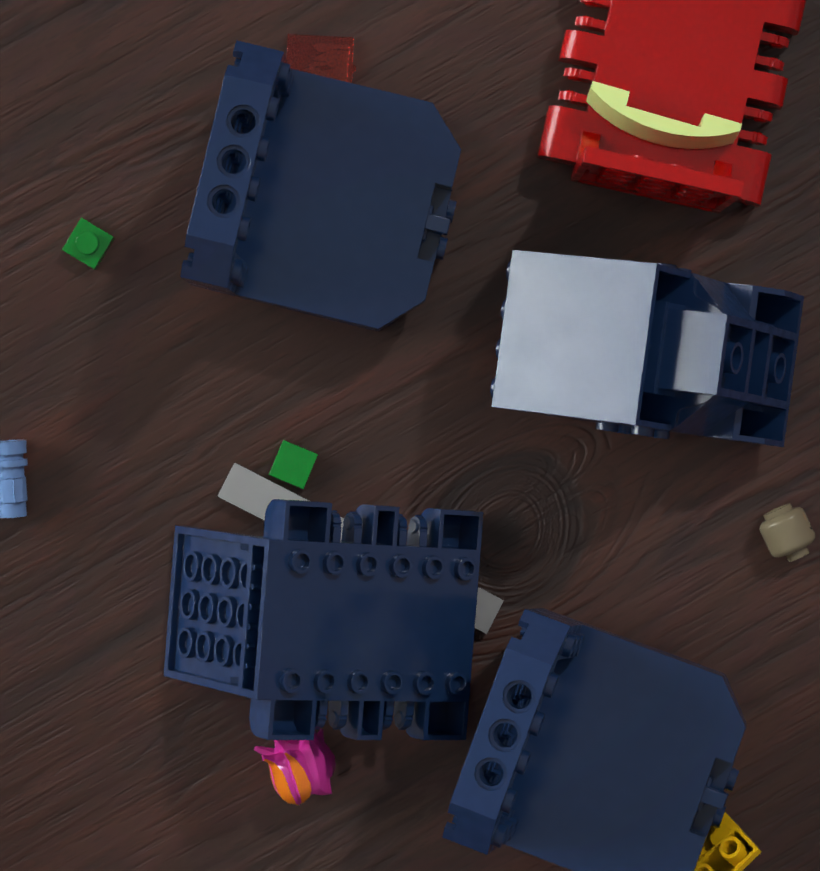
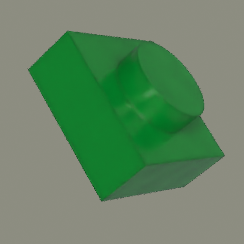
(88, 243)

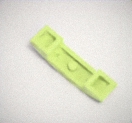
(611, 105)

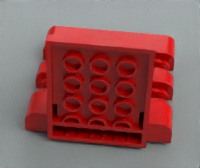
(678, 65)

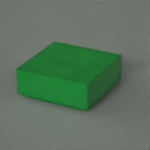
(293, 464)

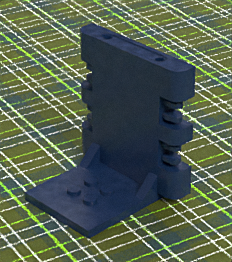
(332, 619)

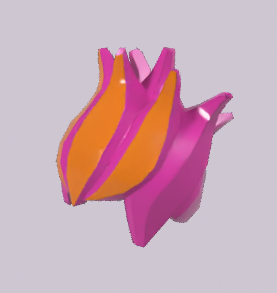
(300, 767)

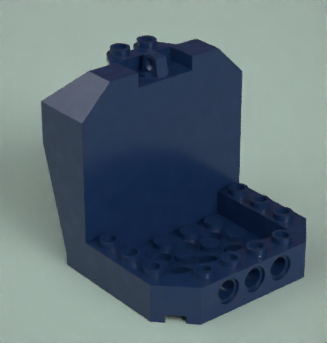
(320, 194)
(598, 752)

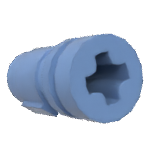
(12, 478)

